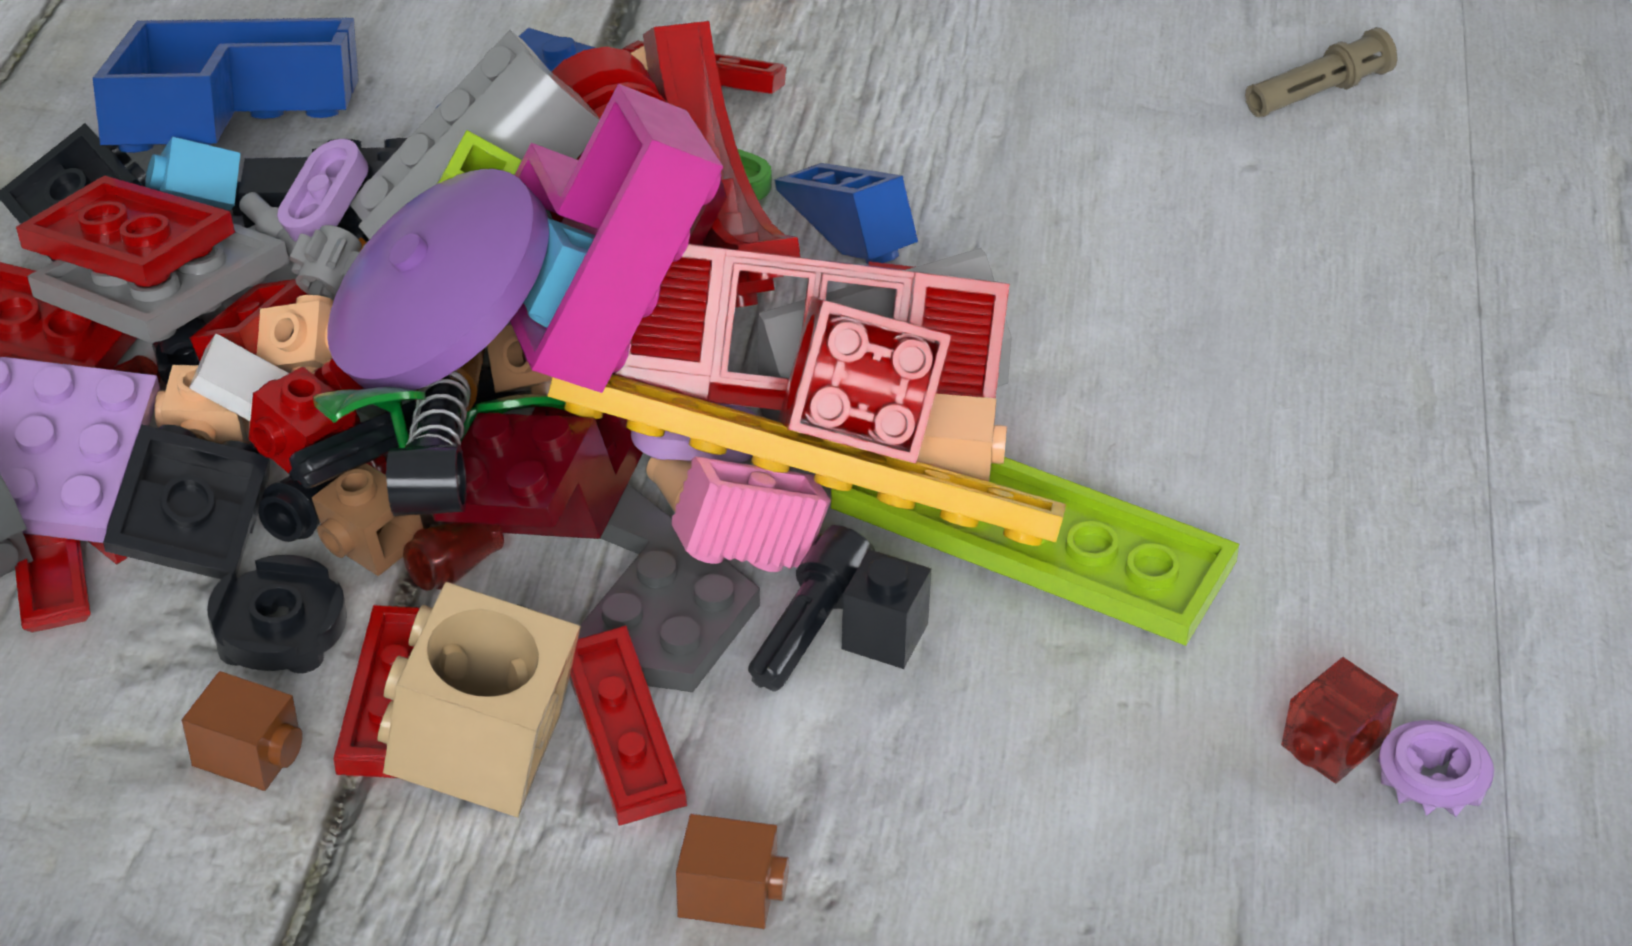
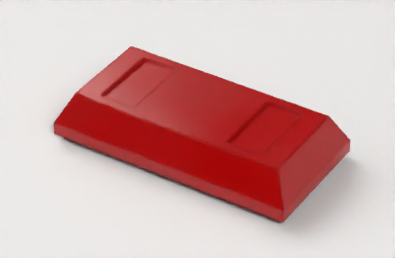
(52, 585)

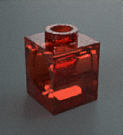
(1339, 720)

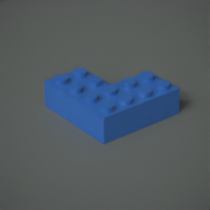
(196, 73)

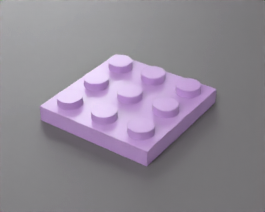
(69, 442)

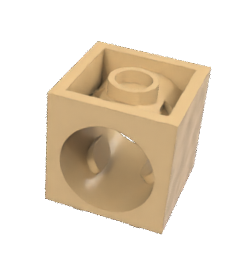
(477, 698)

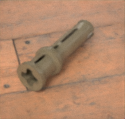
(1339, 67)

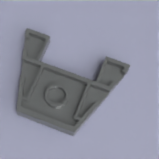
(673, 605)

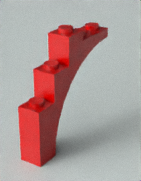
(687, 76)

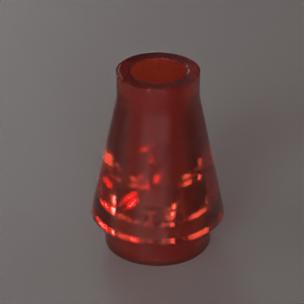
(449, 552)

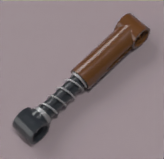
(431, 468)

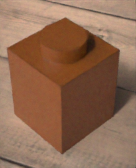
(242, 731)
(729, 871)

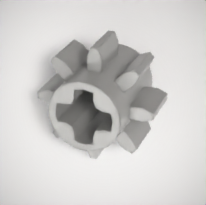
(324, 259)

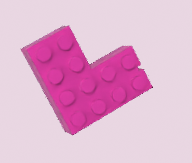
(639, 195)

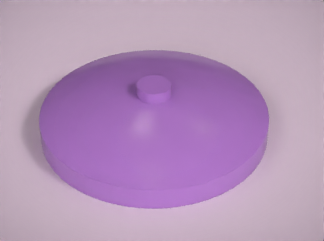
(438, 281)

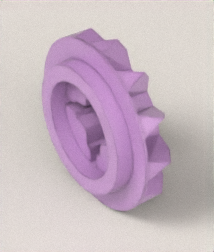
(1430, 745)

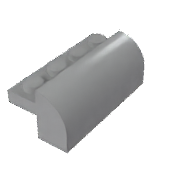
(503, 100)

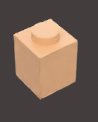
(963, 436)

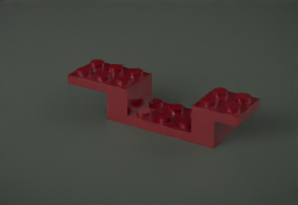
(552, 467)

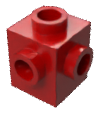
(286, 417)

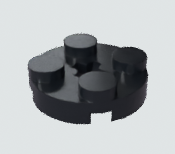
(283, 642)

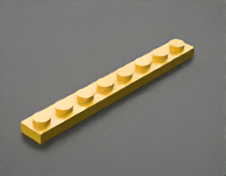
(835, 465)

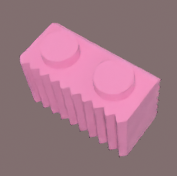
(749, 514)

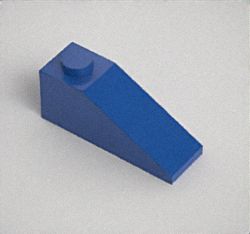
(853, 208)

